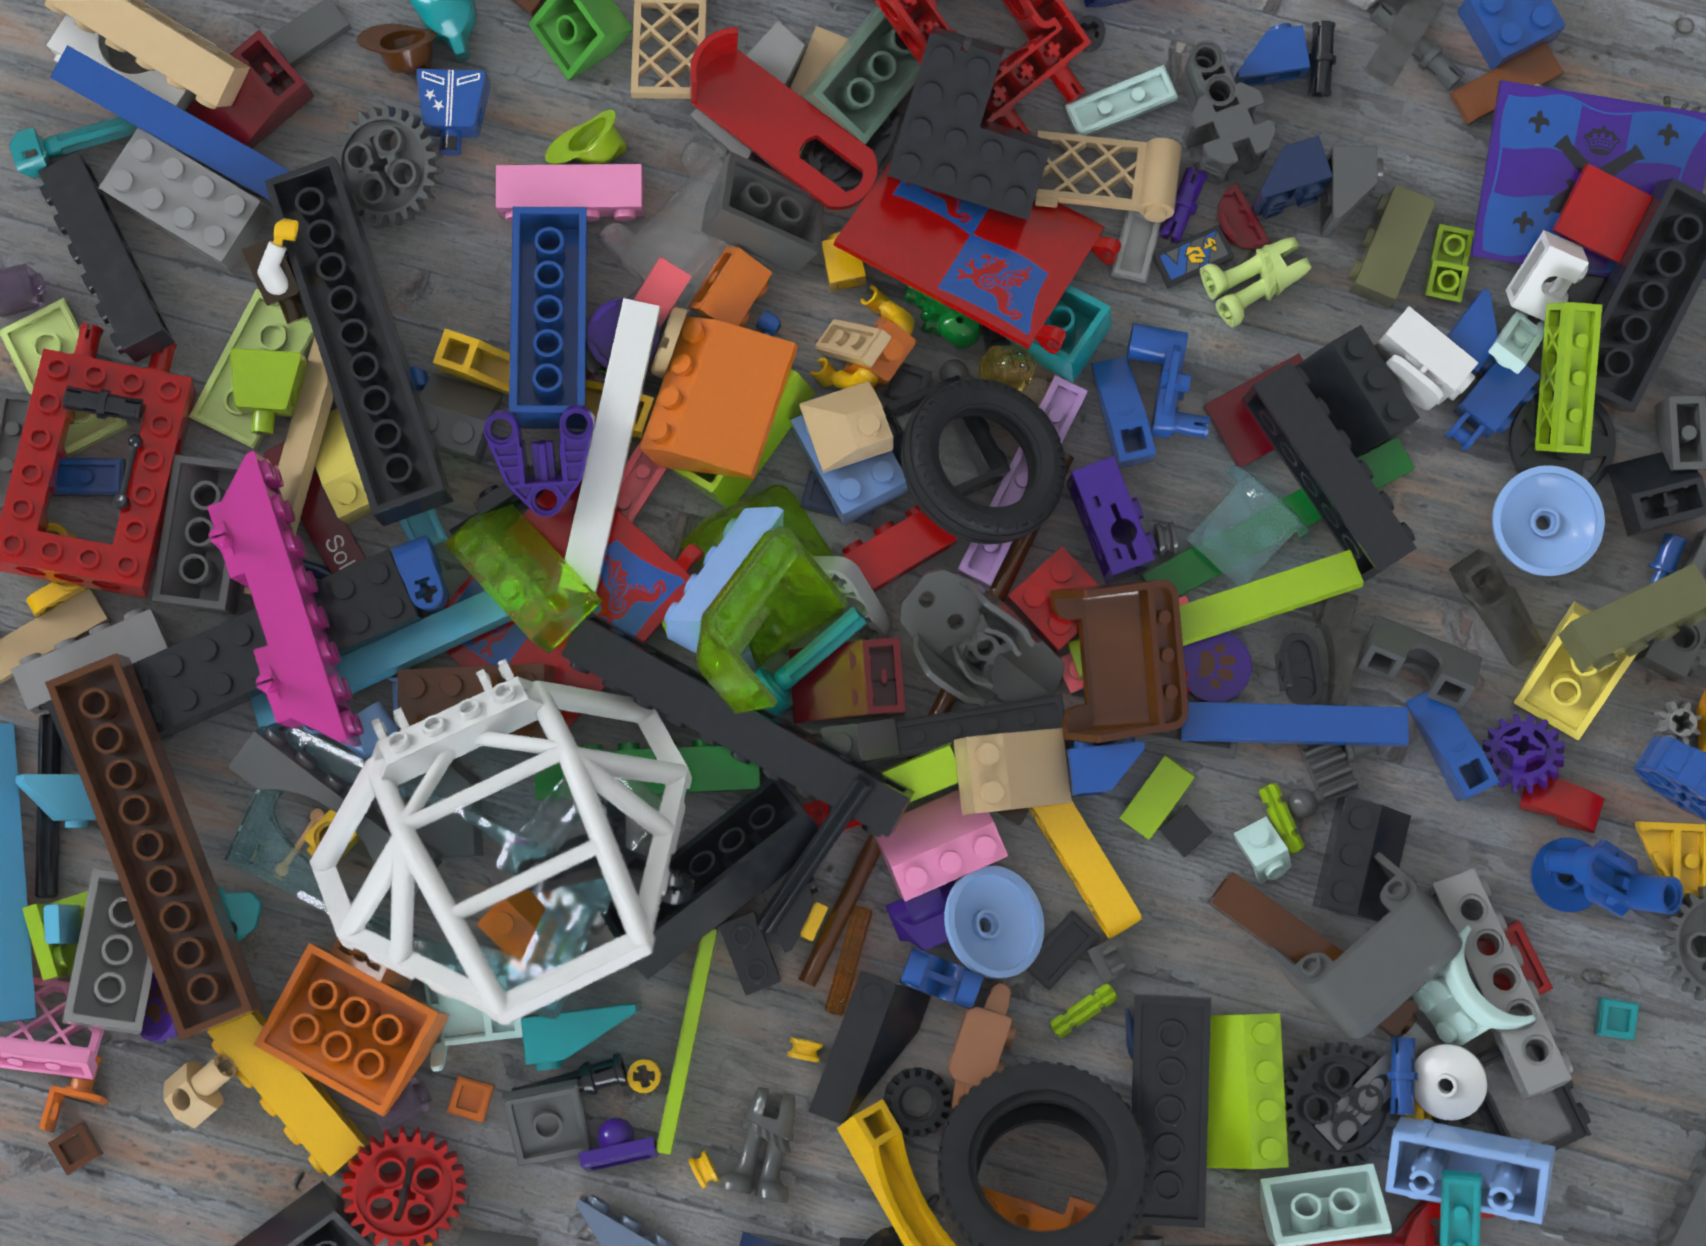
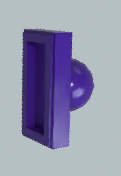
(617, 1147)

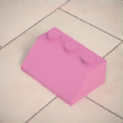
(939, 845)

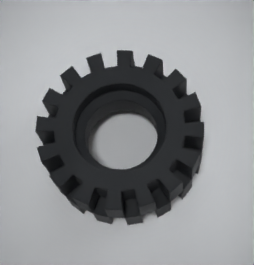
(940, 1097)

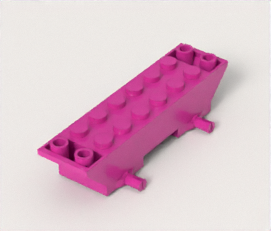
(266, 556)

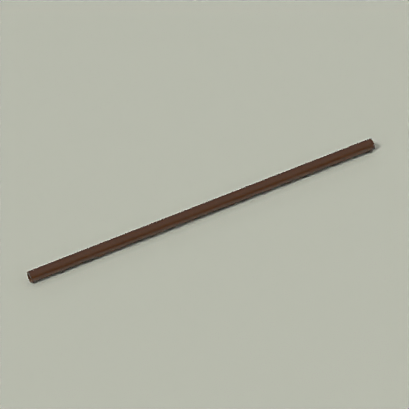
(870, 850)

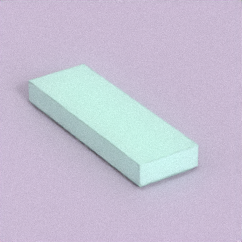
(1121, 102)

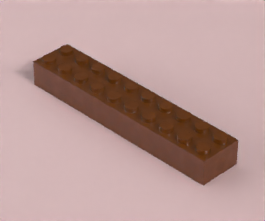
(154, 846)

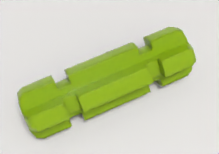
(1281, 817)
(1083, 1010)

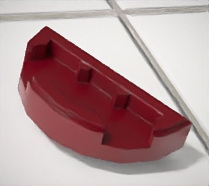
(1239, 221)

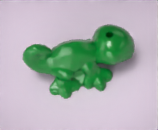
(943, 320)

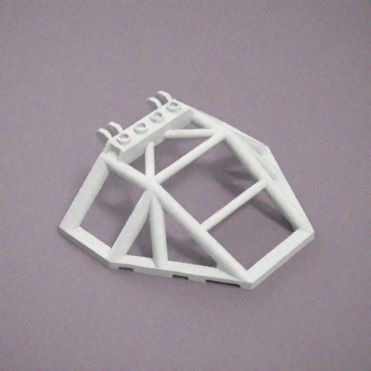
(431, 749)

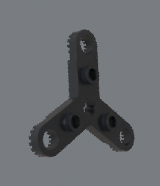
(591, 870)

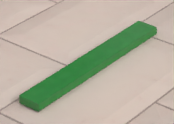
(1194, 569)

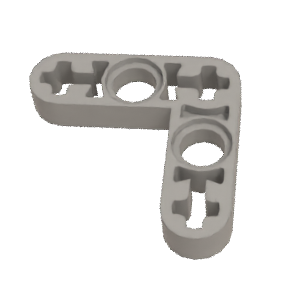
(854, 587)

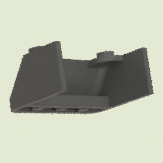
(1382, 964)

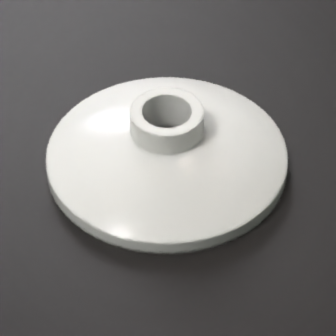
(1464, 1072)

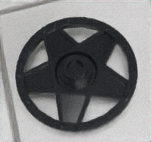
(1600, 444)

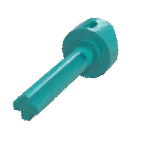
(64, 143)
(809, 658)

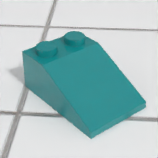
(1085, 326)
(552, 1041)

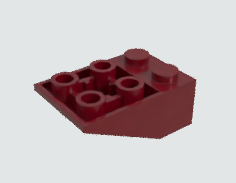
(265, 99)
(852, 683)

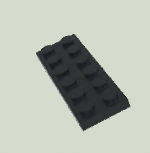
(1172, 1104)

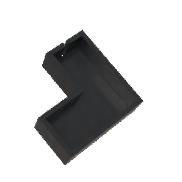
(949, 143)

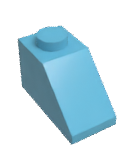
(60, 797)

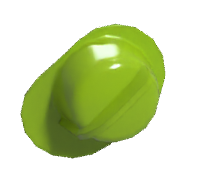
(589, 142)

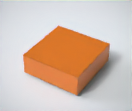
(470, 1098)

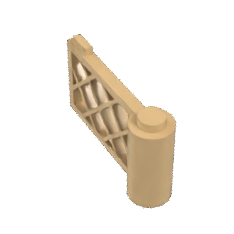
(660, 90)
(1153, 182)

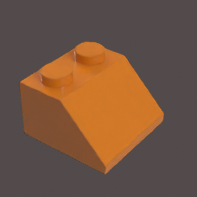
(513, 922)

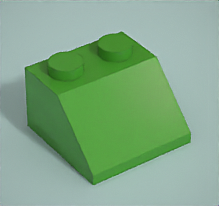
(579, 32)

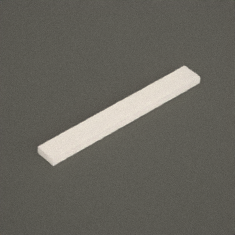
(611, 439)

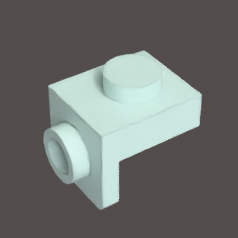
(1264, 850)

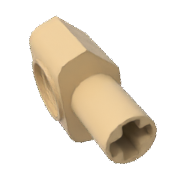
(194, 1091)

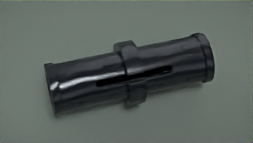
(1321, 59)
(103, 404)

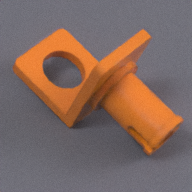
(78, 1089)

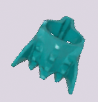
(451, 21)

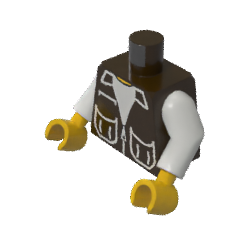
(274, 271)

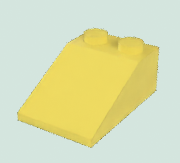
(339, 472)
(1559, 690)

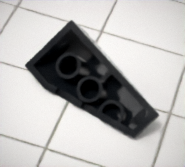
(871, 1037)

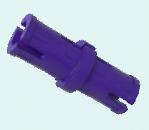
(1184, 205)

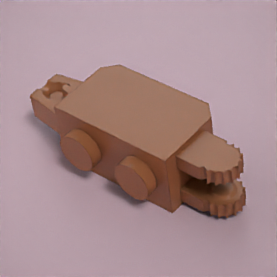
(981, 1042)

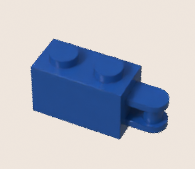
(1491, 401)

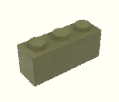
(1390, 245)

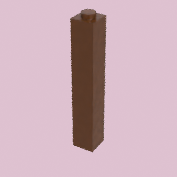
(1288, 935)

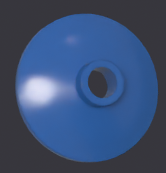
(1549, 888)

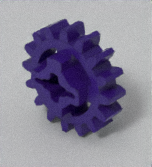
(1540, 758)

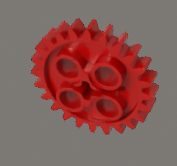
(370, 1182)

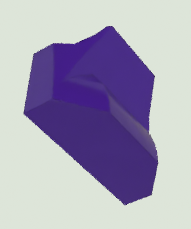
(921, 917)

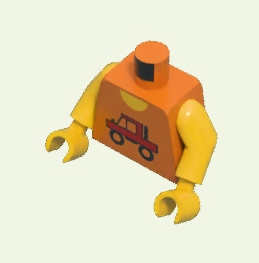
(898, 325)

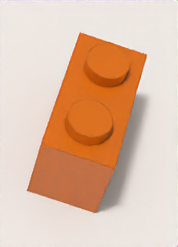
(731, 287)

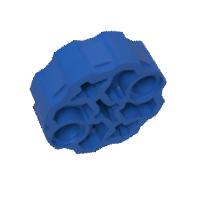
(1675, 773)

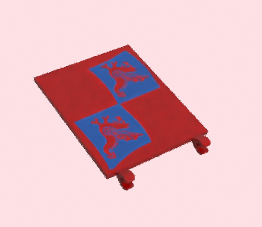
(975, 257)
(635, 588)

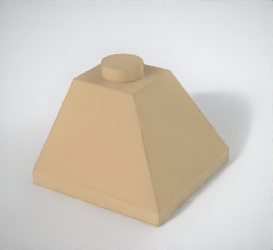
(847, 426)

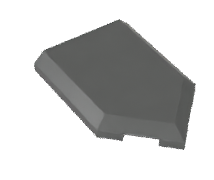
(451, 834)

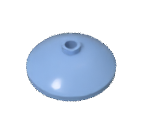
(1572, 516)
(1009, 917)

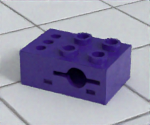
(1111, 520)

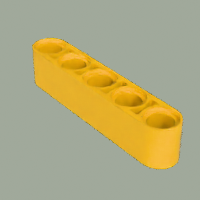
(1087, 867)

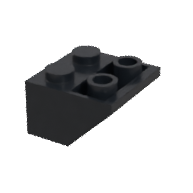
(1654, 495)

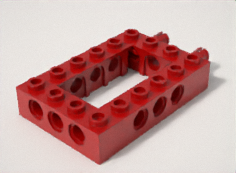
(1051, 43)
(131, 559)

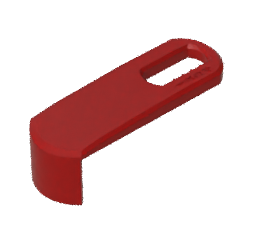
(773, 119)

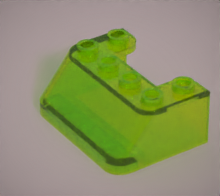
(772, 578)

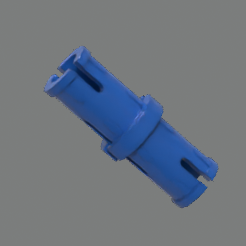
(1402, 1075)

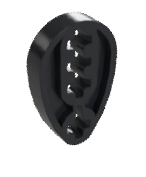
(846, 175)

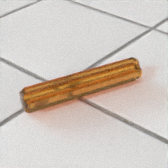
(848, 960)

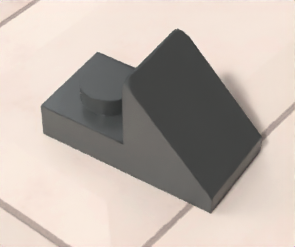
(864, 739)

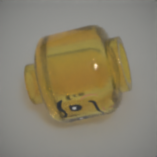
(1008, 365)

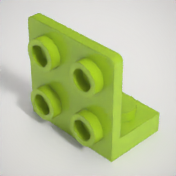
(53, 959)

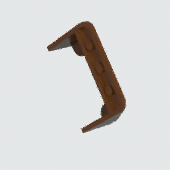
(1128, 659)

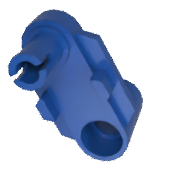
(1167, 349)
(1615, 881)

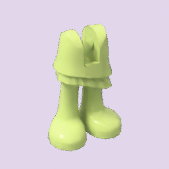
(1273, 273)

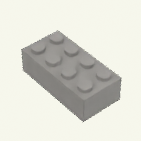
(184, 199)
(110, 962)

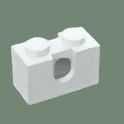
(1547, 258)

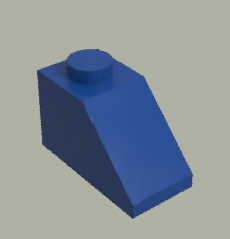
(1277, 57)
(1477, 331)

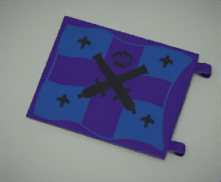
(1545, 141)

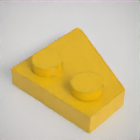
(1676, 851)

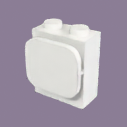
(1425, 361)

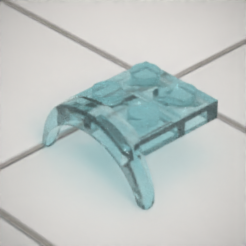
(1246, 528)

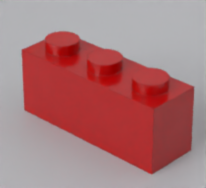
(898, 548)

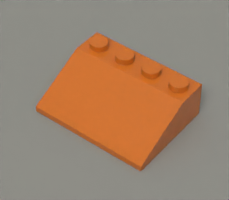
(718, 399)
(350, 1030)

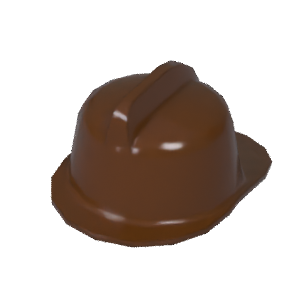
(400, 46)

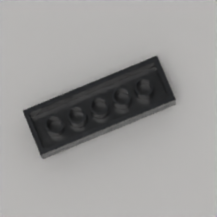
(1650, 293)
(1328, 470)
(729, 867)

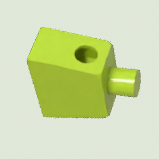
(266, 385)

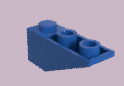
(1123, 412)
(1452, 747)

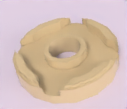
(668, 341)

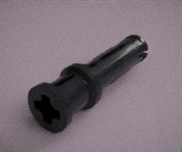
(591, 1076)

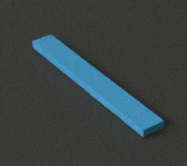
(16, 968)

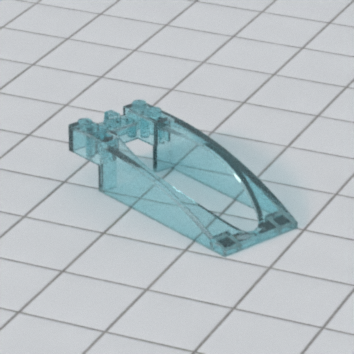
(559, 937)

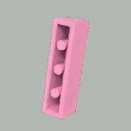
(602, 188)

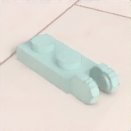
(1517, 342)

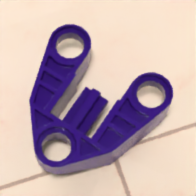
(512, 459)

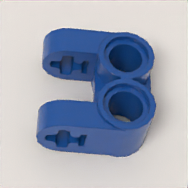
(420, 566)
(941, 978)

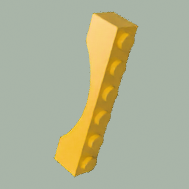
(490, 367)
(882, 1158)

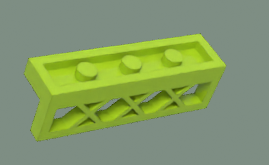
(1570, 378)

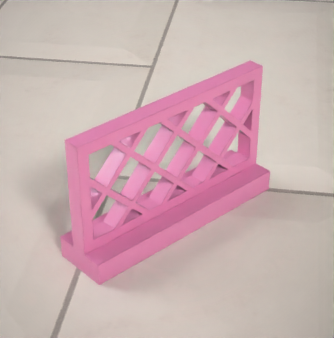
(50, 1056)

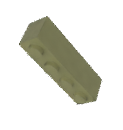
(1636, 619)

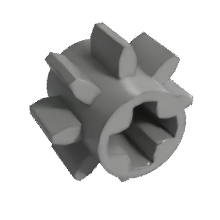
(1686, 720)

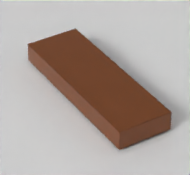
(1531, 68)

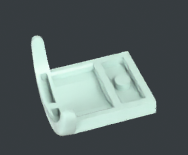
(1458, 1007)
(465, 1026)

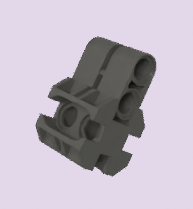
(1222, 115)

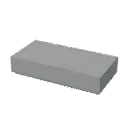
(1137, 249)

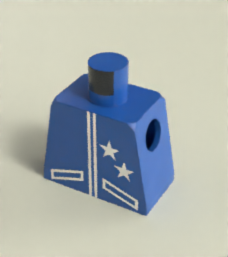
(453, 105)

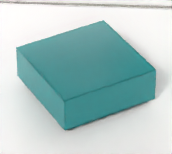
(1616, 1018)

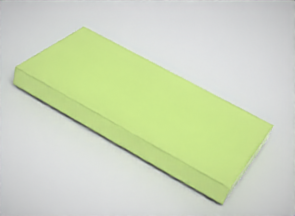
(259, 329)
(55, 330)

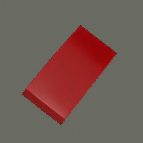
(1567, 802)

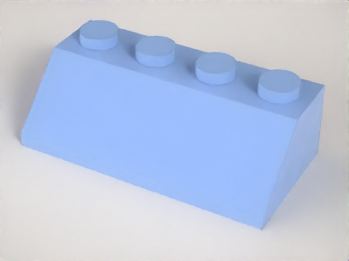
(720, 563)

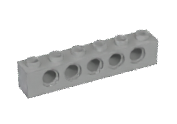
(1529, 1076)

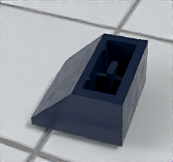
(1295, 178)

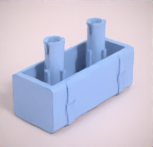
(1512, 1169)

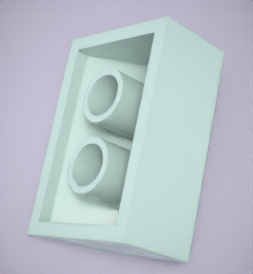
(1323, 1206)

